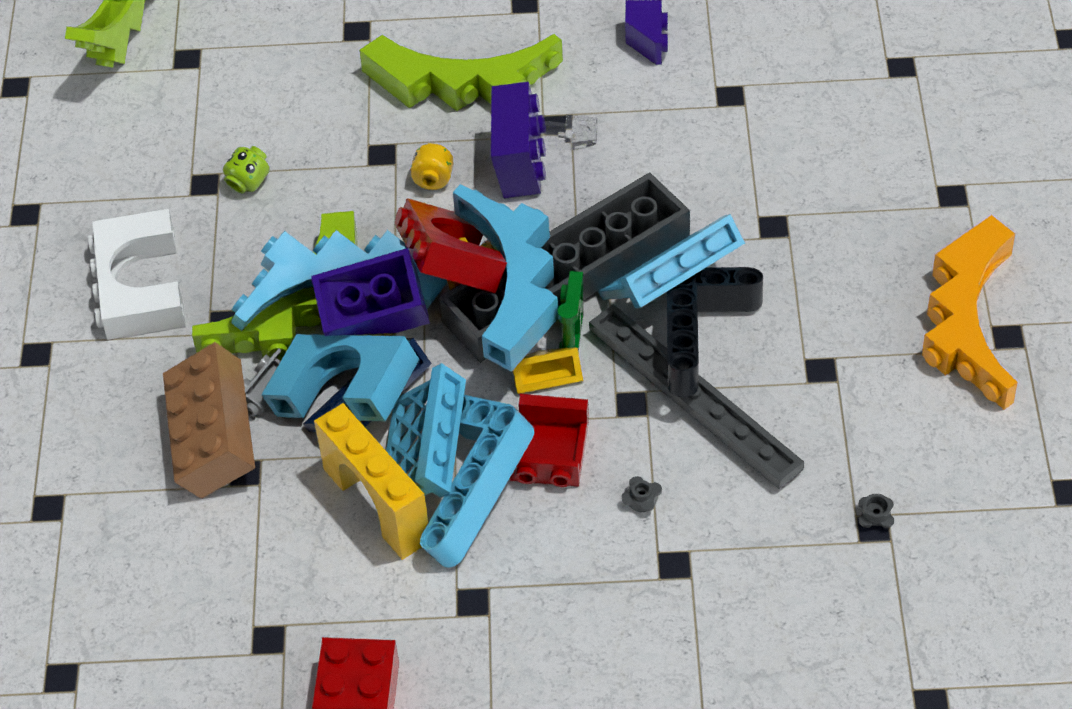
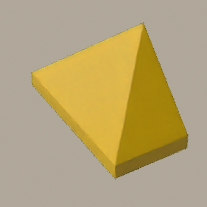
(547, 369)

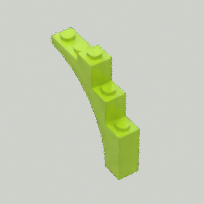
(108, 31)
(455, 81)
(277, 323)

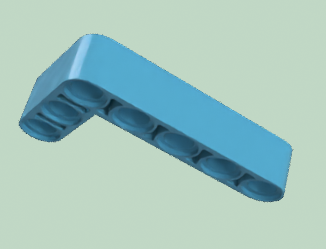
(500, 443)

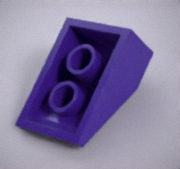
(371, 296)

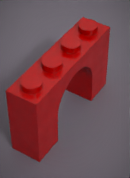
(436, 246)

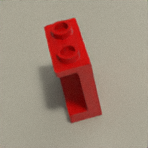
(557, 443)

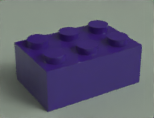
(517, 139)

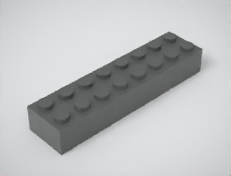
(599, 242)

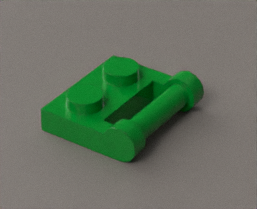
(571, 311)

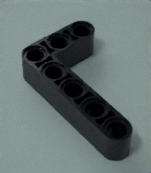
(706, 291)

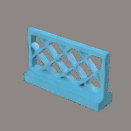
(676, 263)
(440, 432)

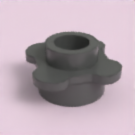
(643, 502)
(877, 503)

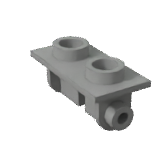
(254, 388)

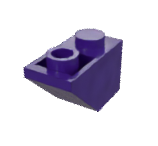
(644, 28)

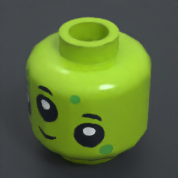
(246, 169)

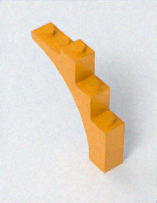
(957, 338)

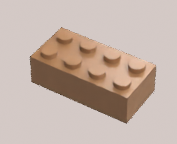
(208, 420)

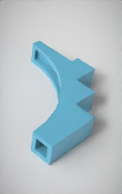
(293, 264)
(527, 306)

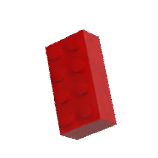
(356, 674)

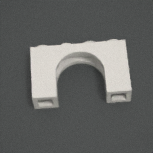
(128, 309)

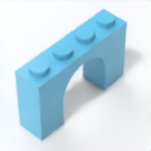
(313, 359)

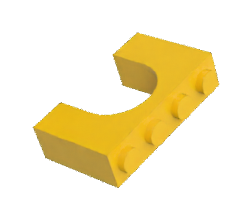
(353, 456)

